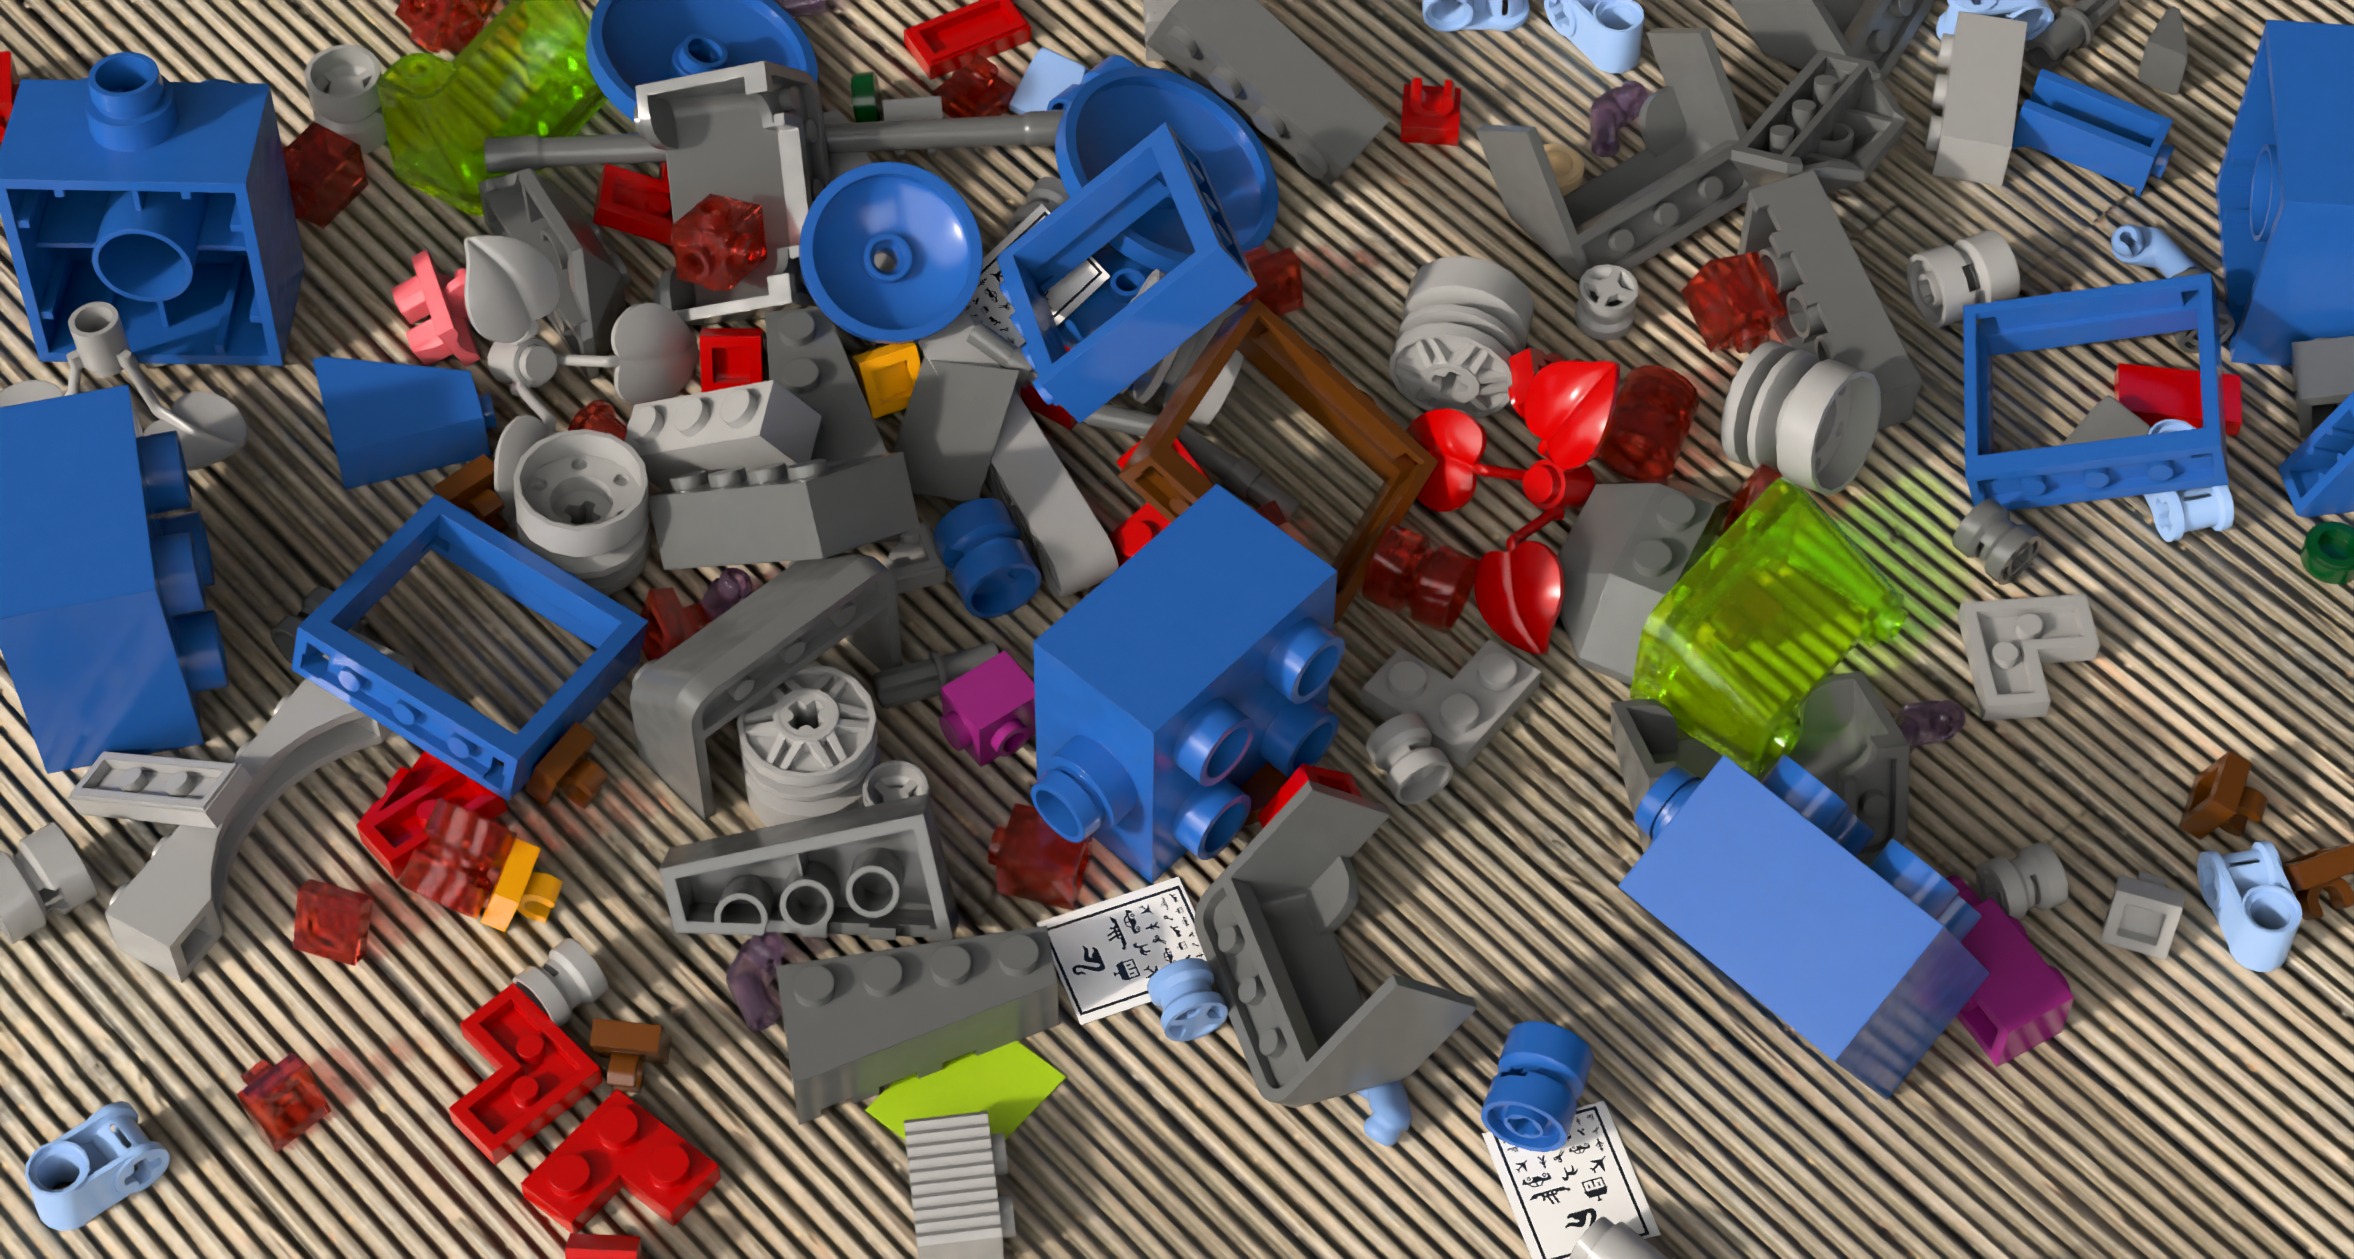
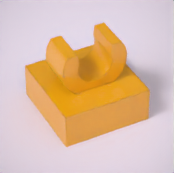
(887, 377)
(521, 889)

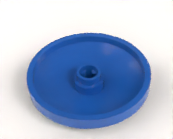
(671, 39)
(1128, 105)

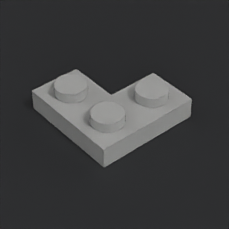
(2010, 642)
(1460, 710)

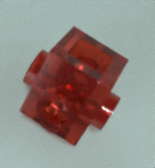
(444, 22)
(719, 242)

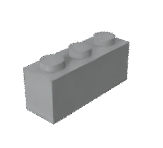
(1976, 98)
(722, 431)

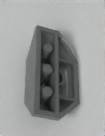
(1827, 121)
(589, 278)
(1625, 558)

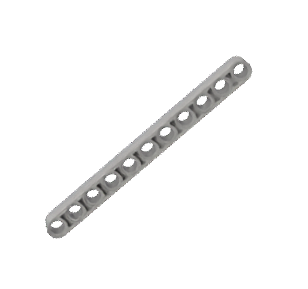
(1024, 468)

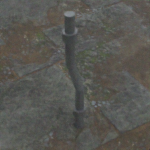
(1239, 476)

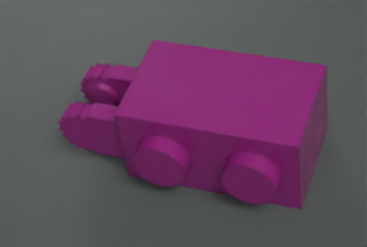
(2021, 997)

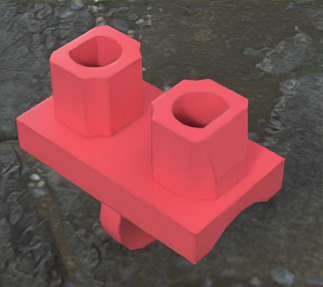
(445, 301)

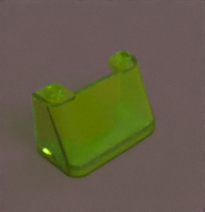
(511, 80)
(1763, 626)

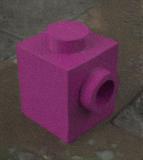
(989, 710)

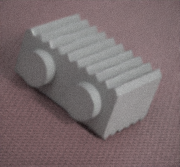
(956, 1188)

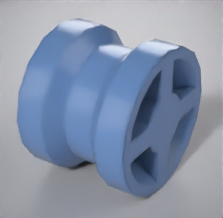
(1187, 999)

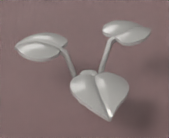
(505, 294)
(205, 421)

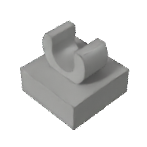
(912, 109)
(2143, 915)

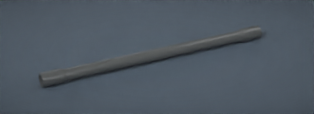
(539, 152)

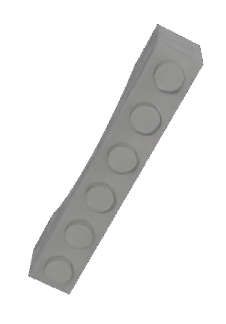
(176, 901)

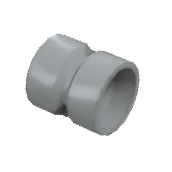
(346, 94)
(1969, 273)
(41, 879)

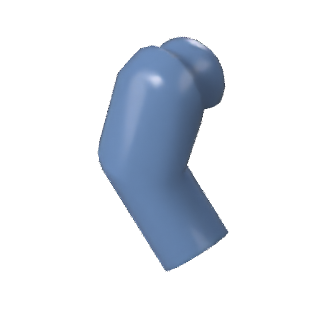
(2149, 248)
(1389, 1114)

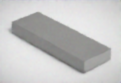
(160, 789)

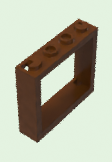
(1326, 395)

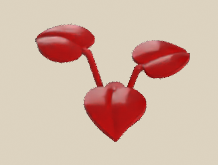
(1571, 413)

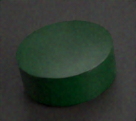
(866, 97)
(2329, 552)

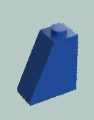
(401, 418)
(2322, 467)

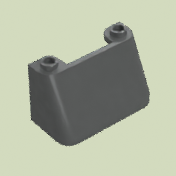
(749, 138)
(1843, 742)

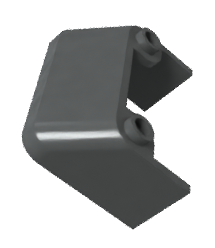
(1856, 28)
(1650, 198)
(751, 653)
(1282, 970)

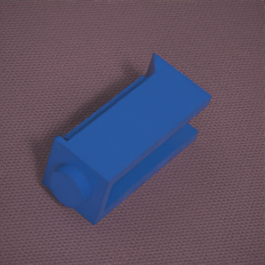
(2094, 131)

